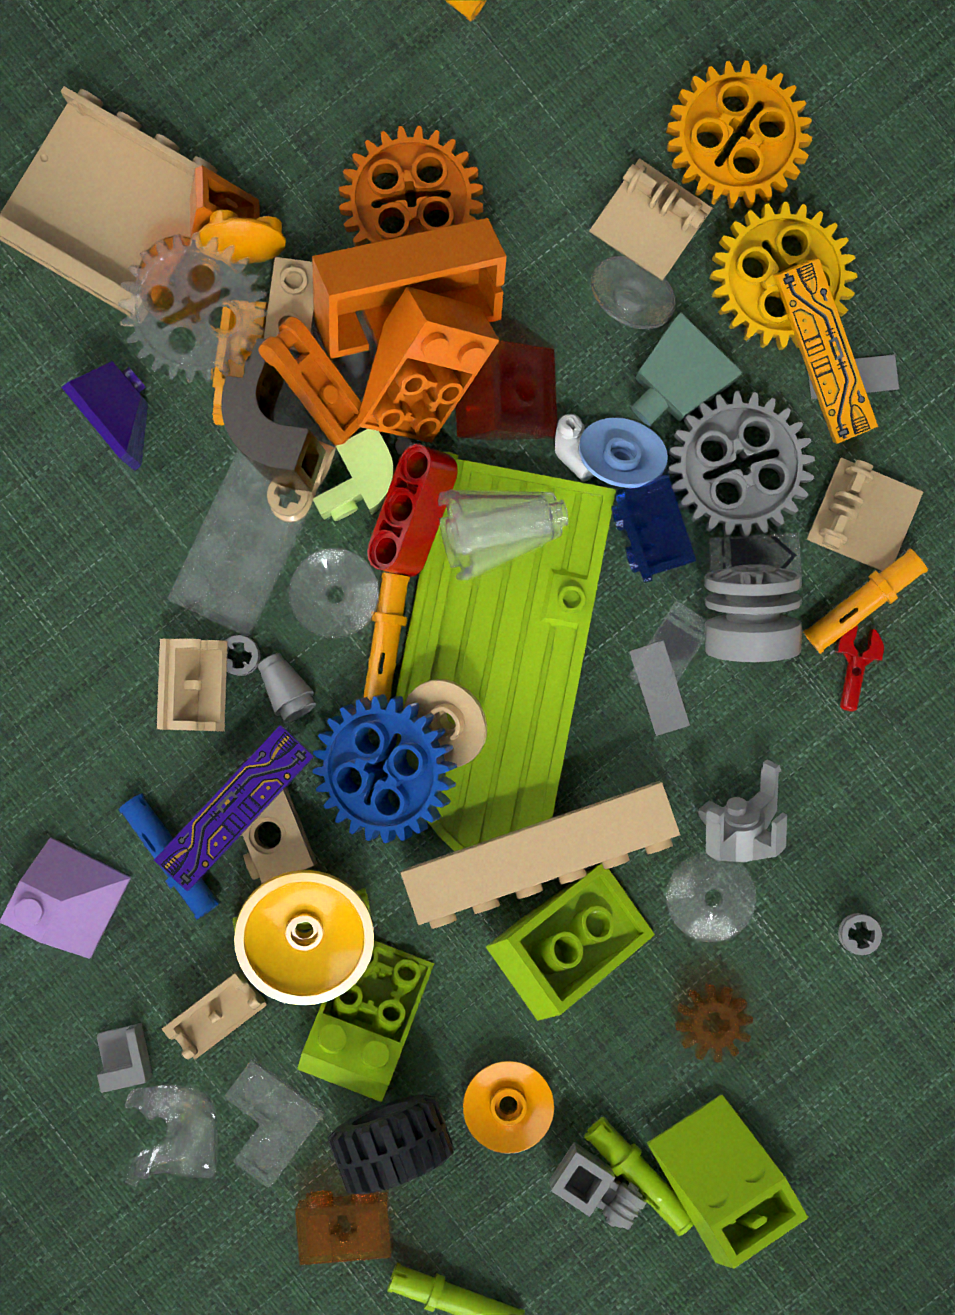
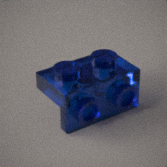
(653, 527)

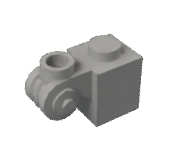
(591, 1183)

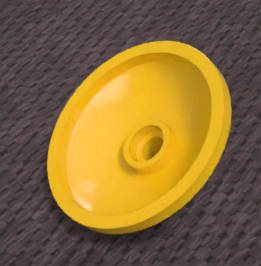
(311, 964)

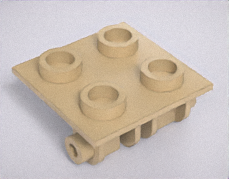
(650, 219)
(864, 514)

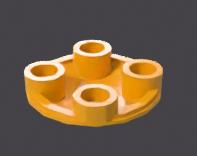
(253, 238)

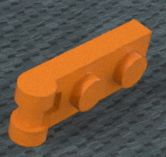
(314, 380)

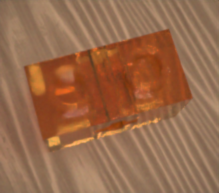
(322, 1238)

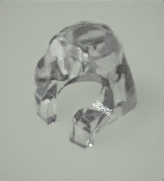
(191, 1133)

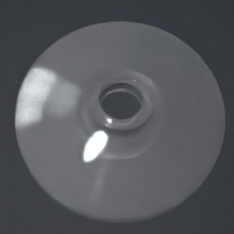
(632, 293)
(317, 577)
(687, 898)

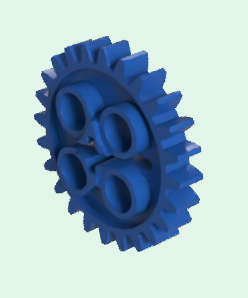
(417, 789)

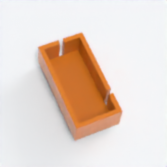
(448, 261)

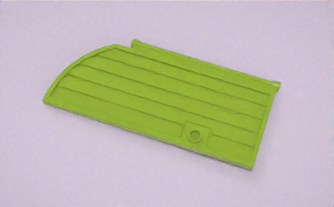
(517, 647)

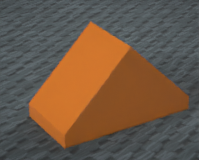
(215, 193)

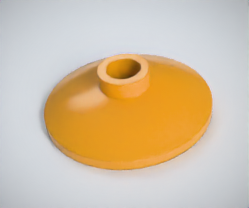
(508, 1130)

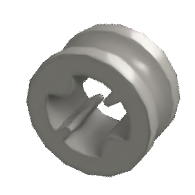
(249, 646)
(851, 944)

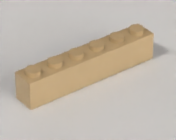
(540, 853)

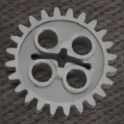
(754, 501)

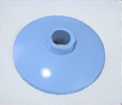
(622, 452)

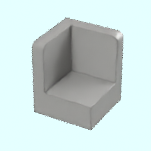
(123, 1058)

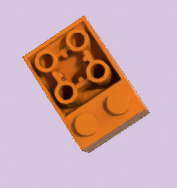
(424, 364)

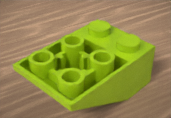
(365, 1028)
(726, 1183)

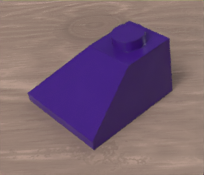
(114, 408)

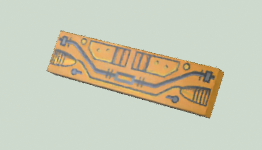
(825, 350)

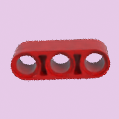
(411, 511)

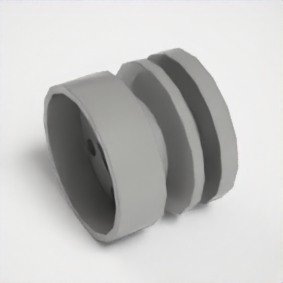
(753, 618)

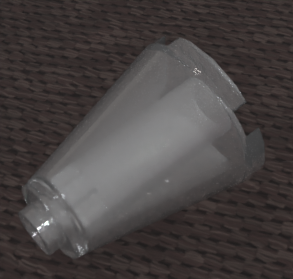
(497, 526)

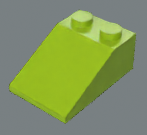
(570, 942)

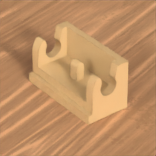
(192, 685)
(215, 1015)

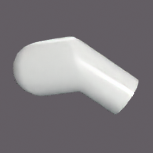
(567, 445)

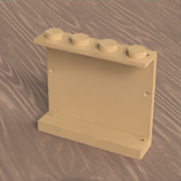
(98, 198)

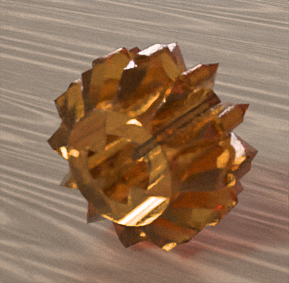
(725, 1010)

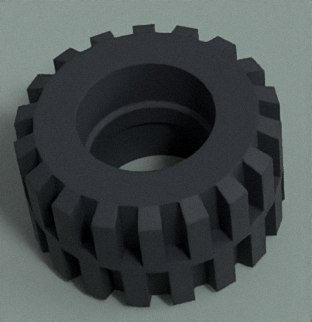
(391, 1144)

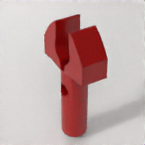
(857, 665)

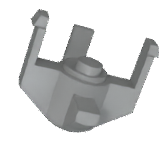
(740, 827)

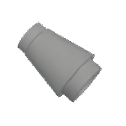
(285, 688)

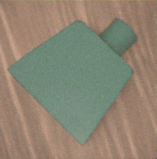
(682, 373)

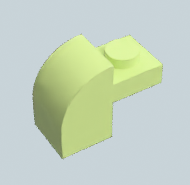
(371, 475)

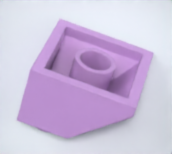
(65, 899)

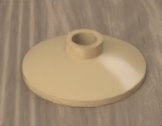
(449, 697)

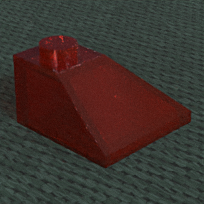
(511, 396)

